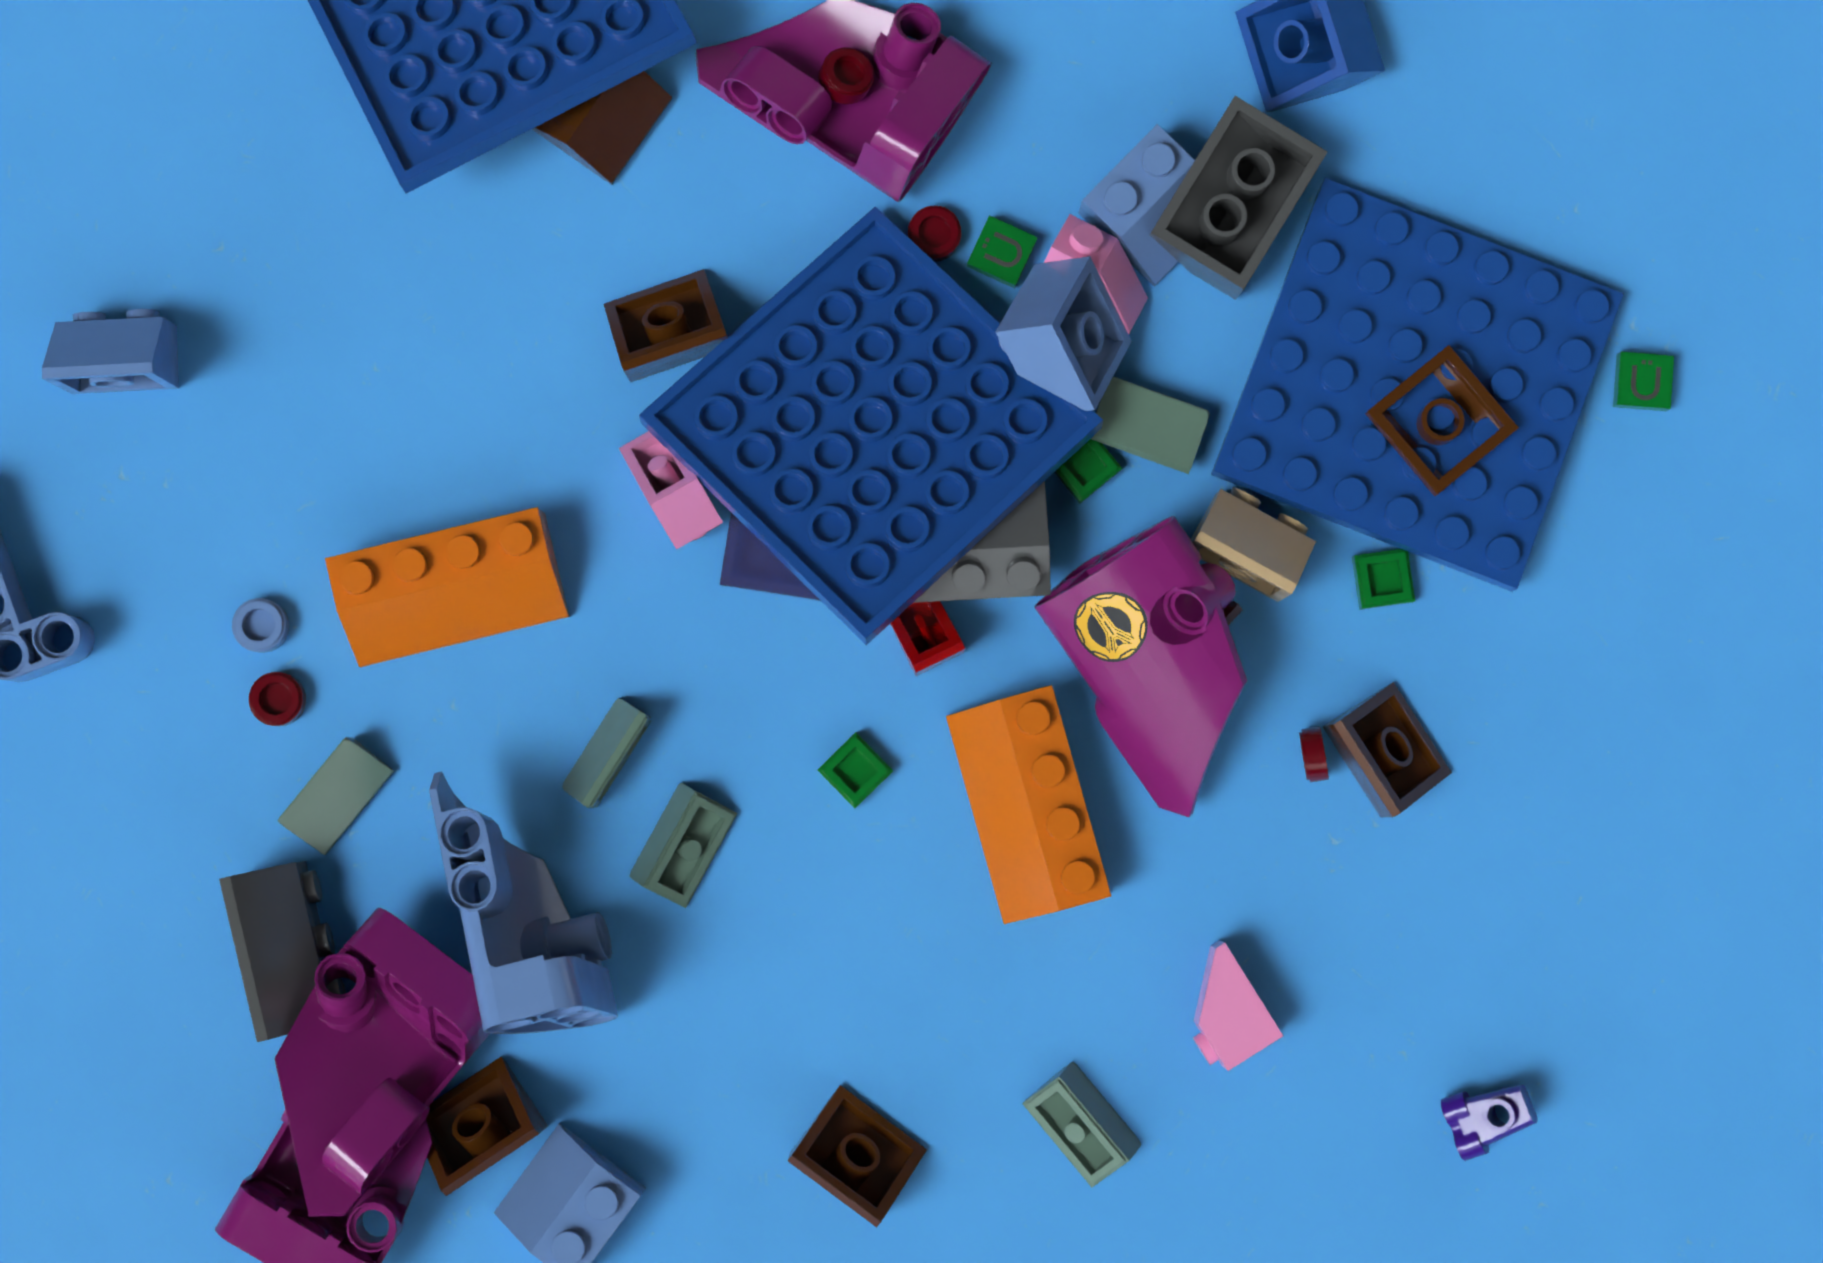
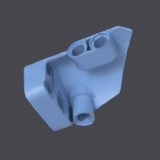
(524, 950)

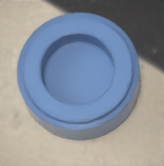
(260, 625)

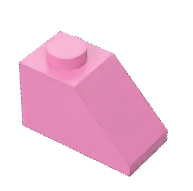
(1083, 240)
(670, 490)
(1230, 1012)

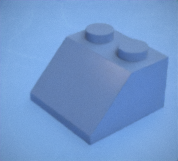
(1134, 198)
(1065, 332)
(113, 353)
(568, 1201)

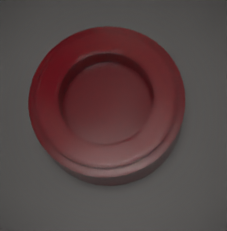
(846, 75)
(935, 232)
(277, 699)
(1313, 754)

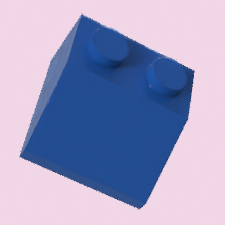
(1308, 48)

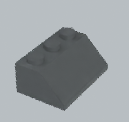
(1237, 197)
(1005, 562)
(278, 942)

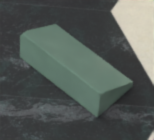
(1150, 425)
(606, 753)
(335, 795)
(682, 845)
(1082, 1124)

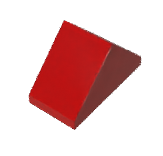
(927, 636)

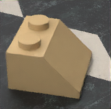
(1253, 545)

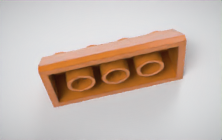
(447, 587)
(1028, 805)

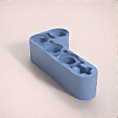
(35, 635)

